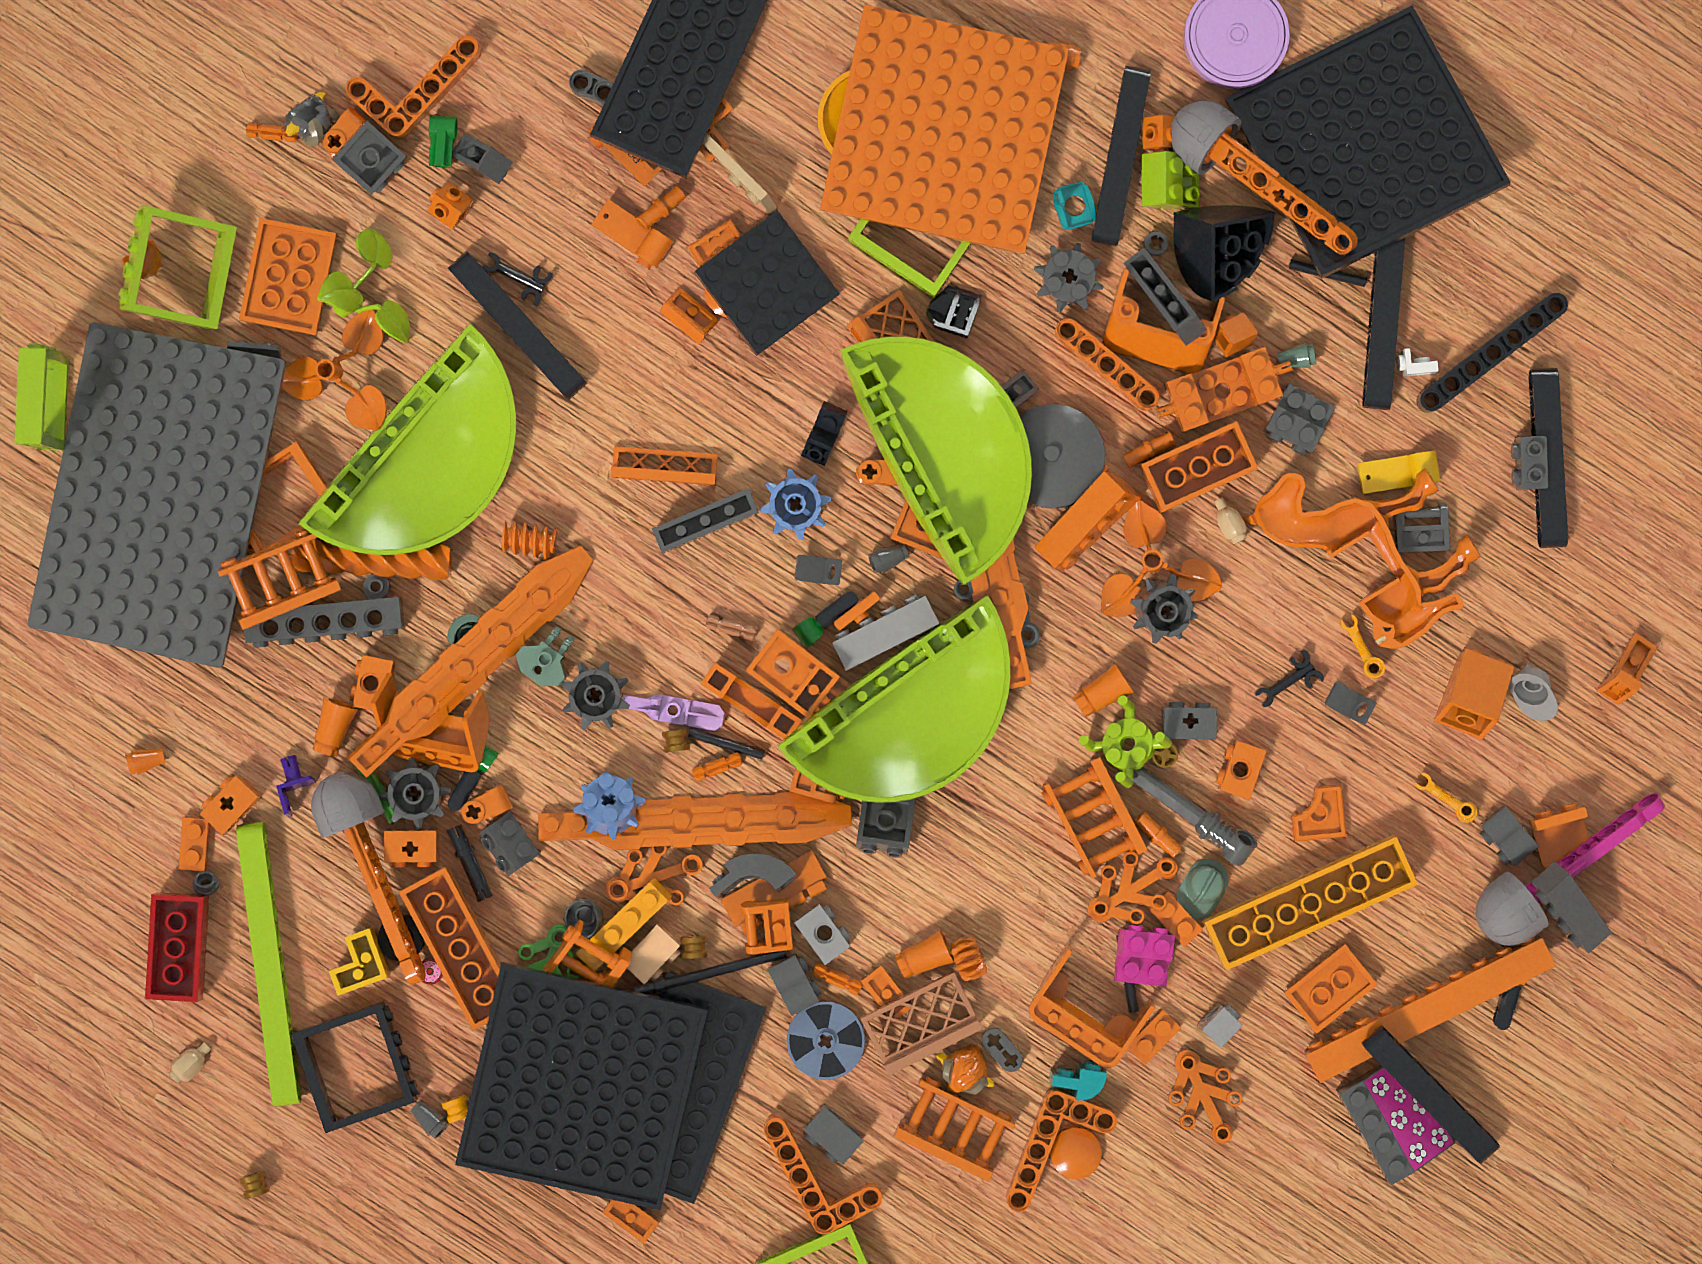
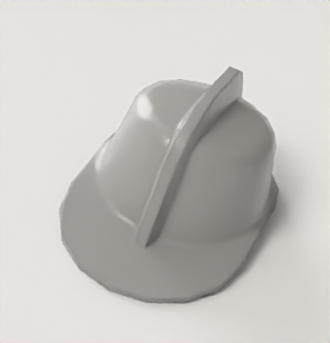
(1534, 693)

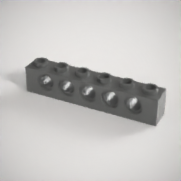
(389, 607)

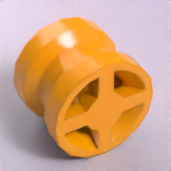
(456, 1108)

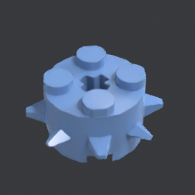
(810, 502)
(609, 818)

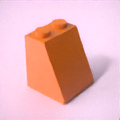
(1474, 693)

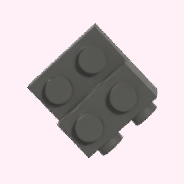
(369, 158)
(1298, 420)
(885, 827)

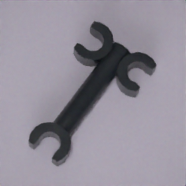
(535, 284)
(1304, 670)

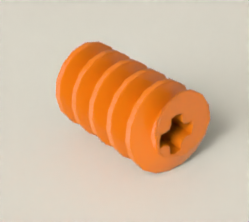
(529, 540)

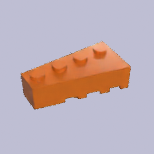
(1087, 520)

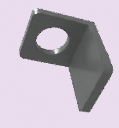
(817, 570)
(1349, 702)

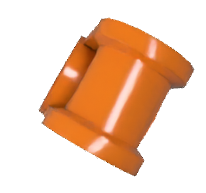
(342, 130)
(882, 473)
(490, 803)

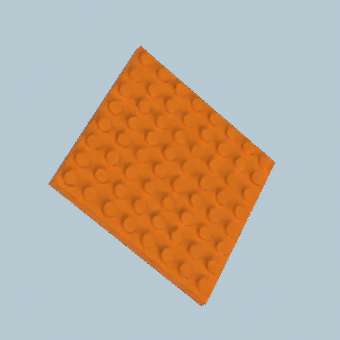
(944, 129)

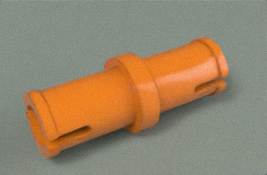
(660, 208)
(1149, 449)
(1158, 834)

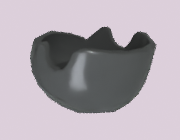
(586, 911)

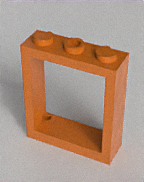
(294, 450)

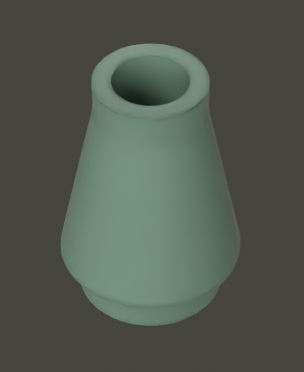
(1299, 356)

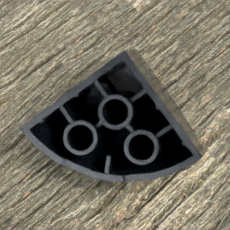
(1220, 246)

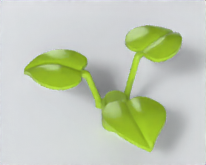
(345, 299)

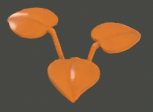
(305, 374)
(1146, 527)

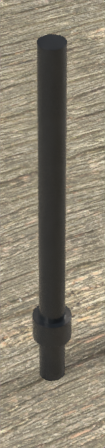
(661, 985)

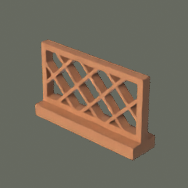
(926, 1044)

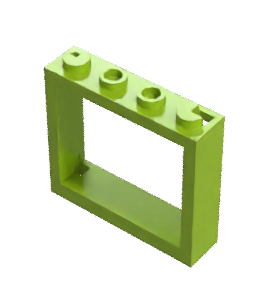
(900, 267)
(218, 274)
(42, 398)
(815, 1243)

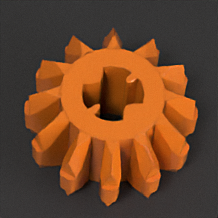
(968, 958)

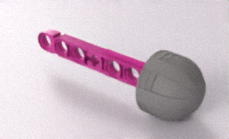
(1512, 912)

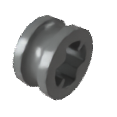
(1163, 246)

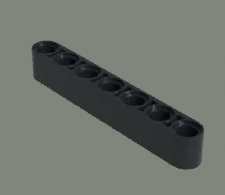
(1121, 155)
(517, 325)
(1383, 326)
(1503, 348)
(1547, 422)
(1431, 1094)

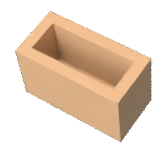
(653, 953)

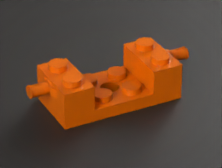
(1250, 381)

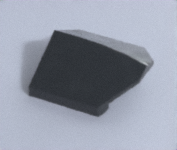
(954, 310)

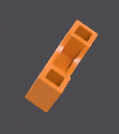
(750, 701)

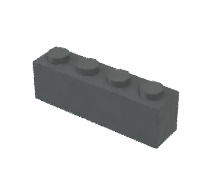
(1165, 296)
(705, 521)
(1571, 908)

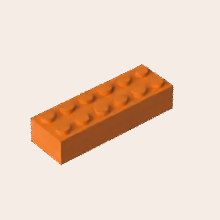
(455, 942)

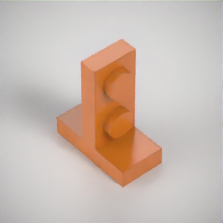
(1628, 670)

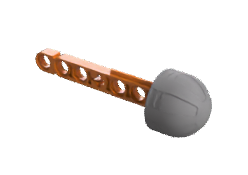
(1206, 136)
(344, 804)

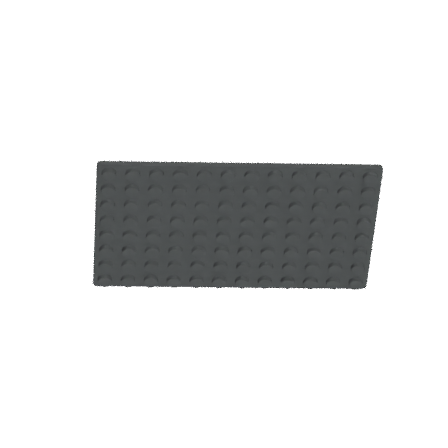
(156, 493)

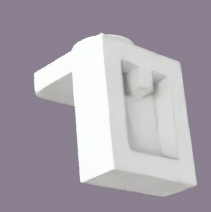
(1421, 366)

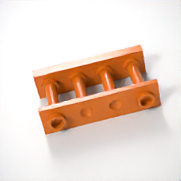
(275, 604)
(1107, 796)
(615, 962)
(933, 1144)

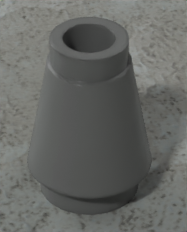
(887, 557)
(429, 1119)

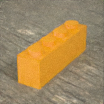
(626, 922)

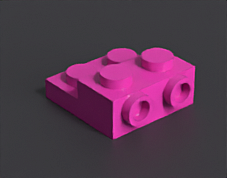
(1143, 956)

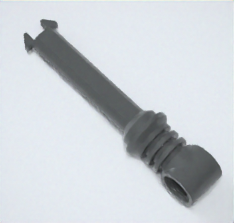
(1236, 844)

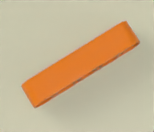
(1093, 361)

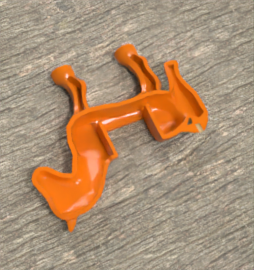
(1340, 526)

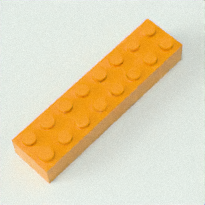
(1309, 902)

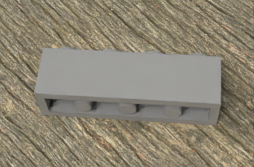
(885, 632)

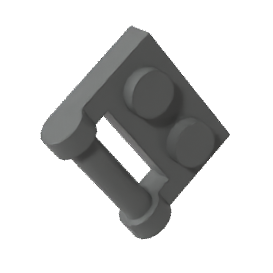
(1423, 537)

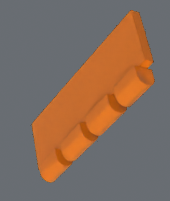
(810, 878)

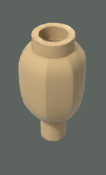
(1230, 522)
(188, 1063)

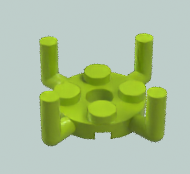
(1118, 733)

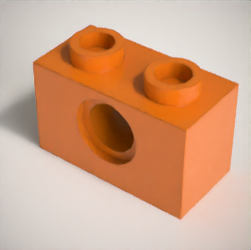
(365, 668)
(1252, 758)

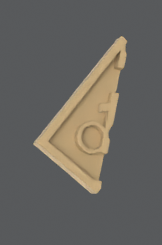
(739, 177)

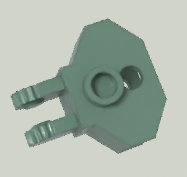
(547, 658)

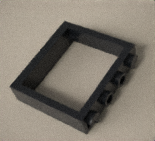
(315, 1081)

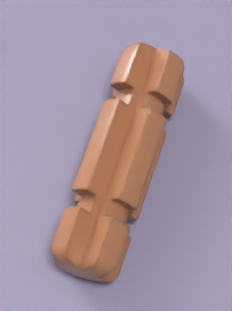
(731, 627)

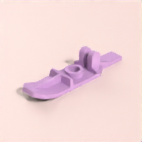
(689, 713)

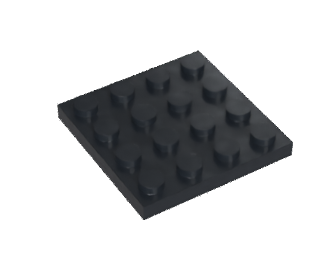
(766, 283)

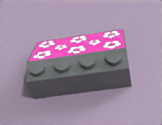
(1393, 1124)

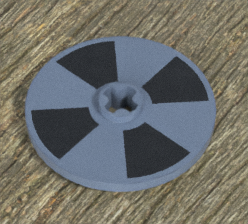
(846, 1041)

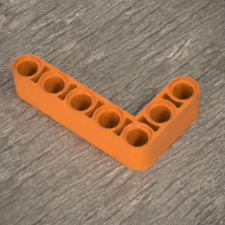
(418, 93)
(1047, 1139)
(811, 1183)

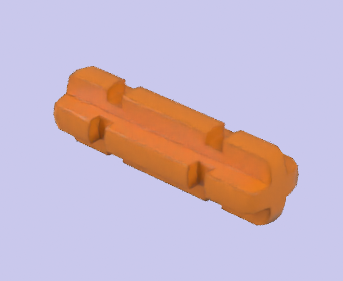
(269, 132)
(717, 766)
(837, 978)

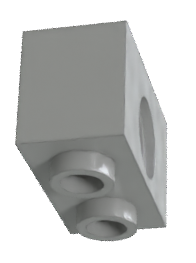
(825, 948)
(1220, 1023)

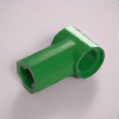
(442, 134)

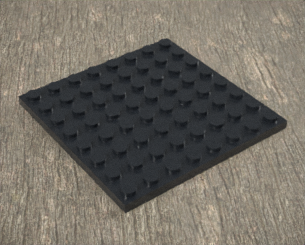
(1371, 137)
(581, 1086)

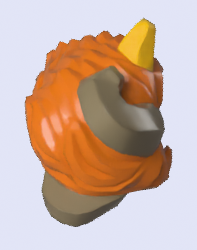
(965, 1070)

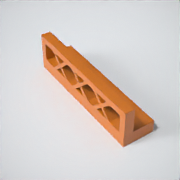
(664, 475)

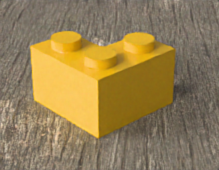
(367, 964)

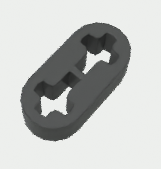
(1007, 1045)

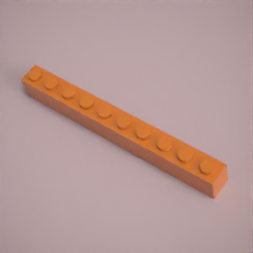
(1433, 1006)

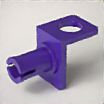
(293, 781)

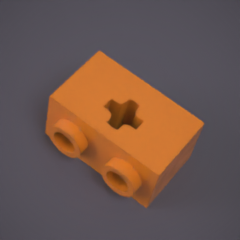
(244, 799)
(425, 839)

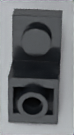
(824, 433)

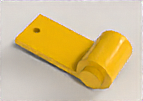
(1396, 471)

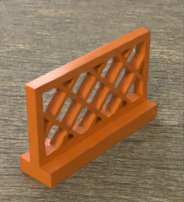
(862, 332)

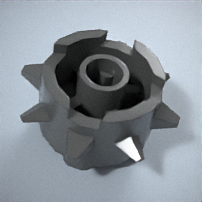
(1055, 284)
(1177, 606)
(580, 690)
(406, 805)

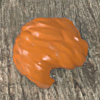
(152, 260)

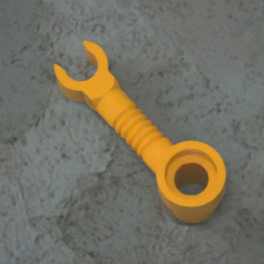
(1364, 653)
(1453, 802)

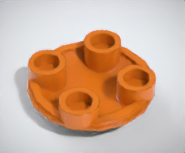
(1076, 1153)

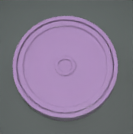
(1236, 41)

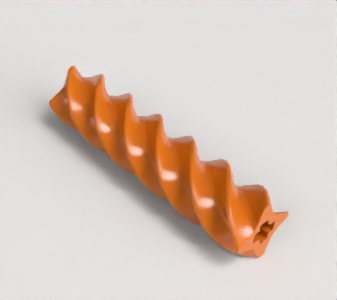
(430, 562)

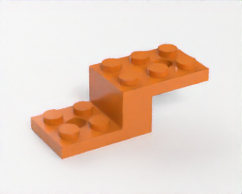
(808, 681)

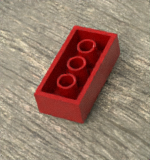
(177, 947)

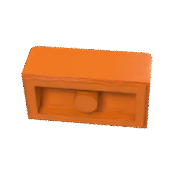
(689, 315)

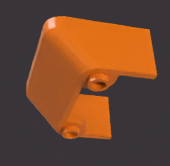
(1152, 344)
(454, 744)
(1098, 1042)

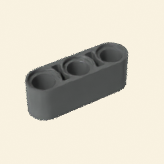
(593, 88)

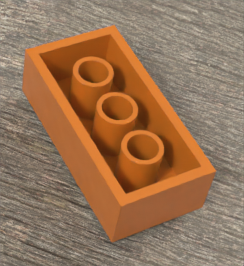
(1198, 467)

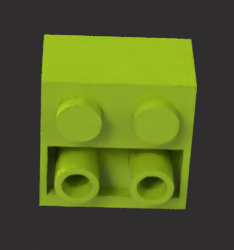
(1168, 182)

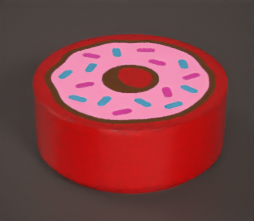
(432, 971)

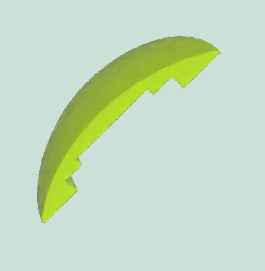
(947, 444)
(429, 461)
(913, 715)

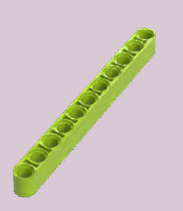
(268, 964)

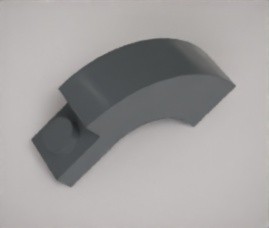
(753, 866)

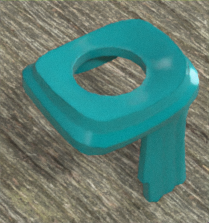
(1078, 189)

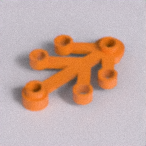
(648, 874)
(1129, 892)
(1202, 1092)

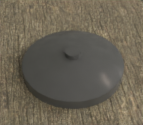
(1064, 454)

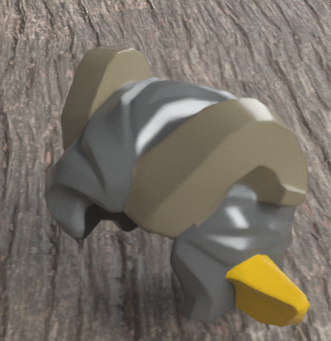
(311, 119)

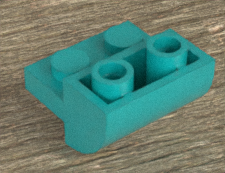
(1086, 1081)

